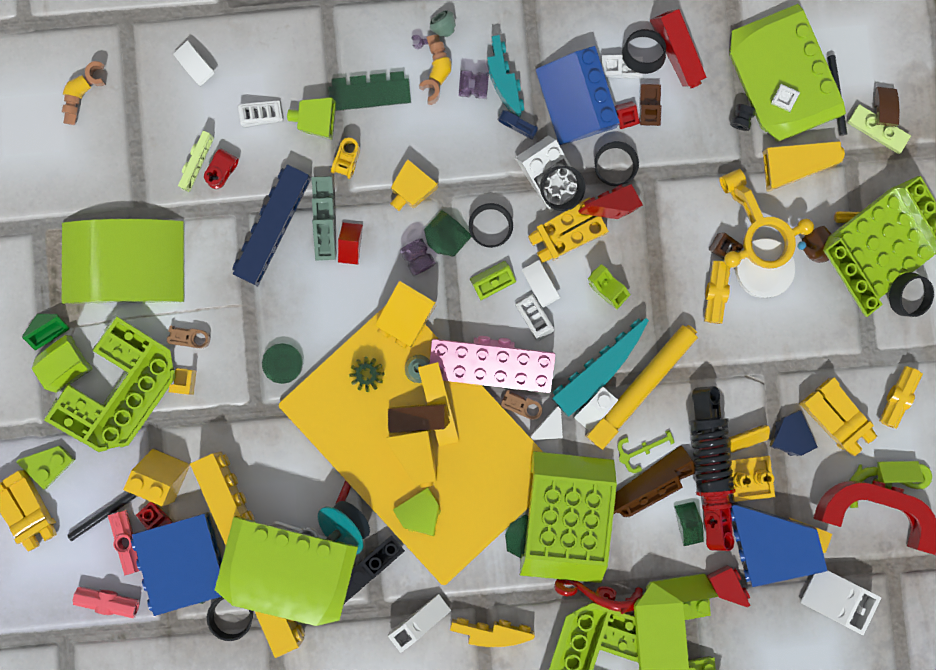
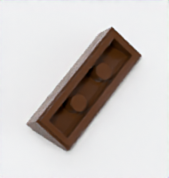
(417, 418)

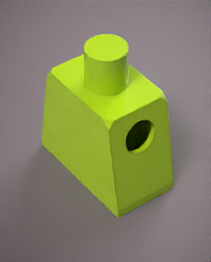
(315, 117)

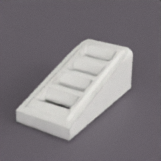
(242, 108)
(543, 332)

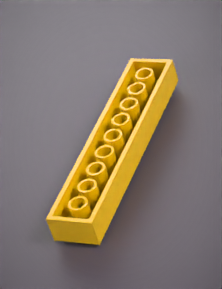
(225, 502)

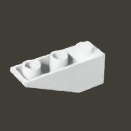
(418, 623)

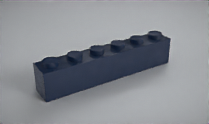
(271, 225)

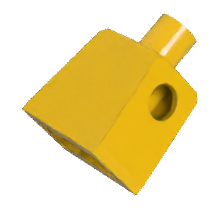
(411, 186)

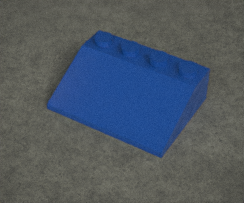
(577, 96)

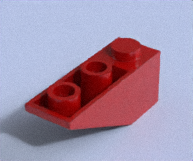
(613, 205)

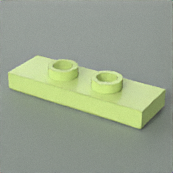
(889, 136)
(192, 168)

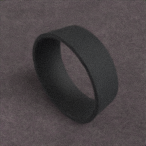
(642, 67)
(627, 148)
(578, 195)
(504, 211)
(896, 291)
(216, 631)

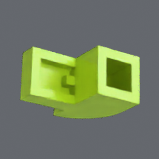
(608, 287)

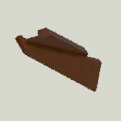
(654, 483)

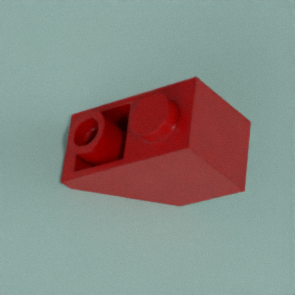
(727, 585)

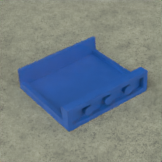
(178, 563)

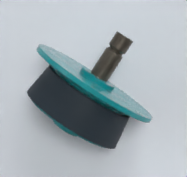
(344, 524)

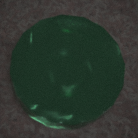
(282, 363)

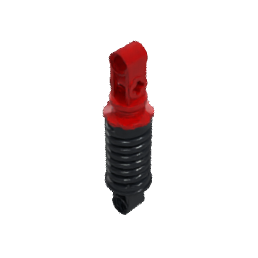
(715, 479)

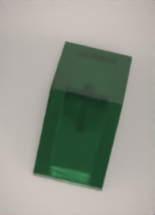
(689, 523)

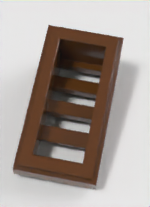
(727, 240)

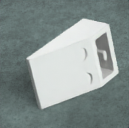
(537, 160)
(841, 600)

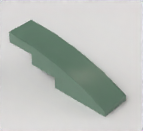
(323, 218)

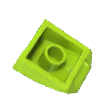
(60, 364)

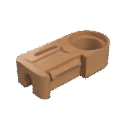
(186, 337)
(518, 405)

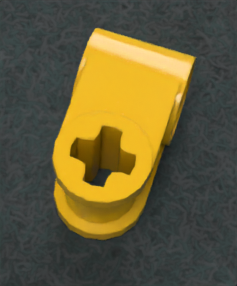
(346, 159)

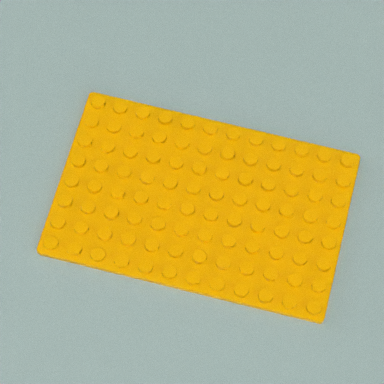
(480, 479)

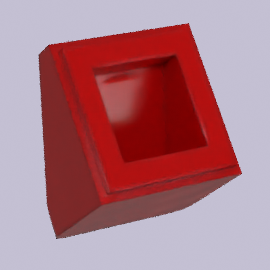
(627, 114)

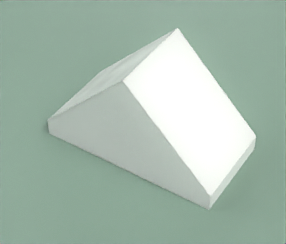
(550, 428)

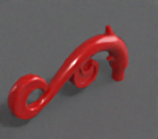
(600, 596)

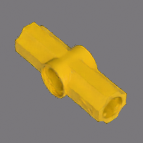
(717, 292)
(900, 397)

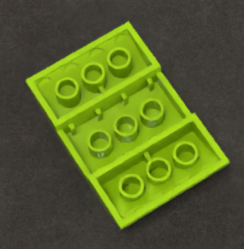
(122, 261)

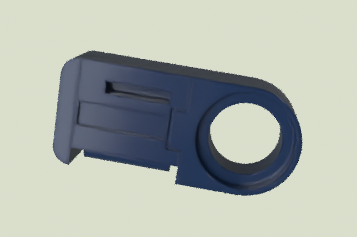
(517, 124)

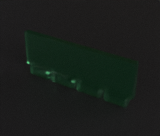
(372, 94)

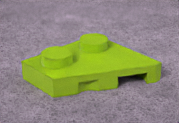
(46, 465)

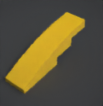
(436, 394)

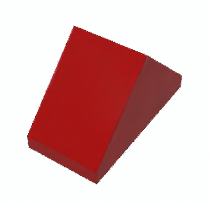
(349, 243)

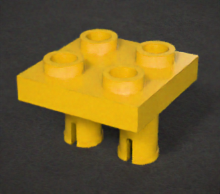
(752, 478)

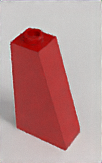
(679, 47)

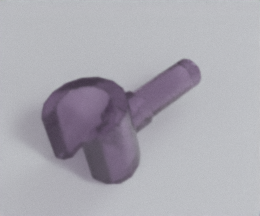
(422, 41)

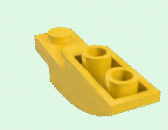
(501, 634)

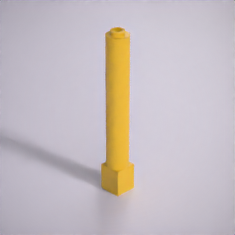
(642, 386)

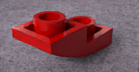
(153, 516)

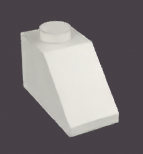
(595, 408)

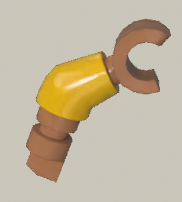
(440, 68)
(77, 88)

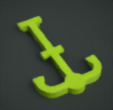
(624, 457)

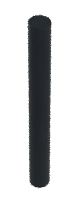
(834, 71)
(101, 516)

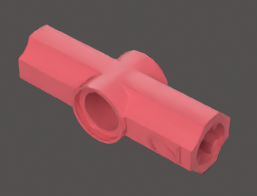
(122, 528)
(106, 602)

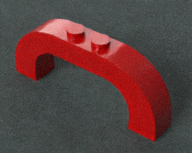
(921, 518)

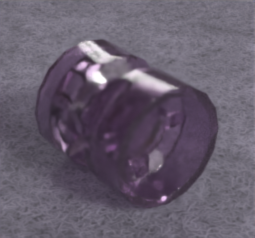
(481, 84)
(418, 258)

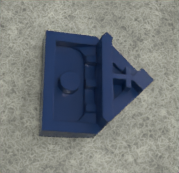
(793, 435)

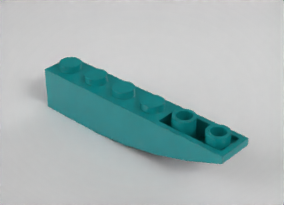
(597, 371)

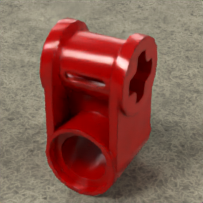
(222, 166)

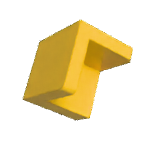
(184, 382)

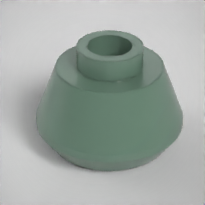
(443, 23)
(412, 365)

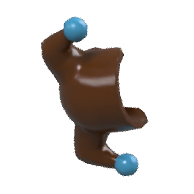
(814, 244)

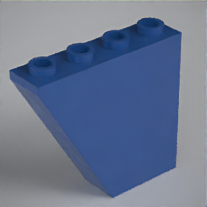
(775, 546)

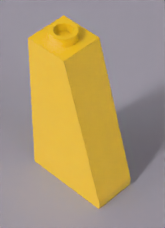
(795, 162)

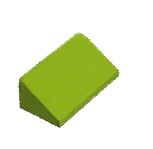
(493, 280)
(899, 471)

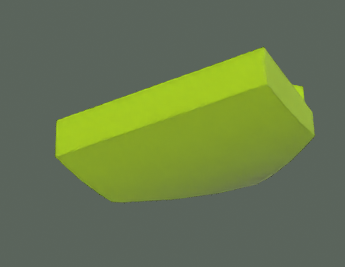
(419, 513)

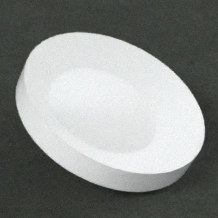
(762, 281)

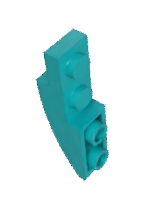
(504, 84)

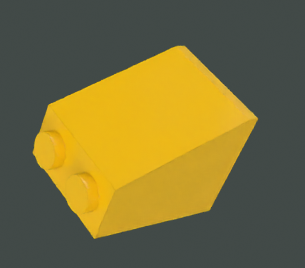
(405, 315)
(415, 455)
(157, 478)

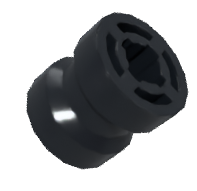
(743, 117)

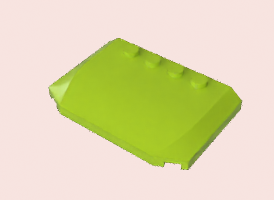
(786, 53)
(285, 572)

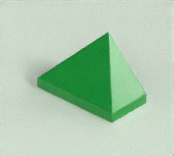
(44, 329)

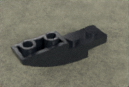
(373, 565)

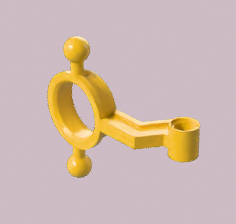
(735, 183)

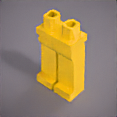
(558, 243)
(838, 416)
(25, 510)

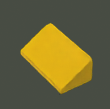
(749, 438)

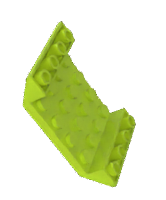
(884, 241)
(569, 517)

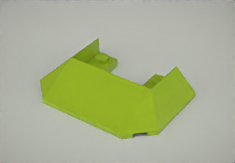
(131, 401)
(662, 618)
(593, 630)

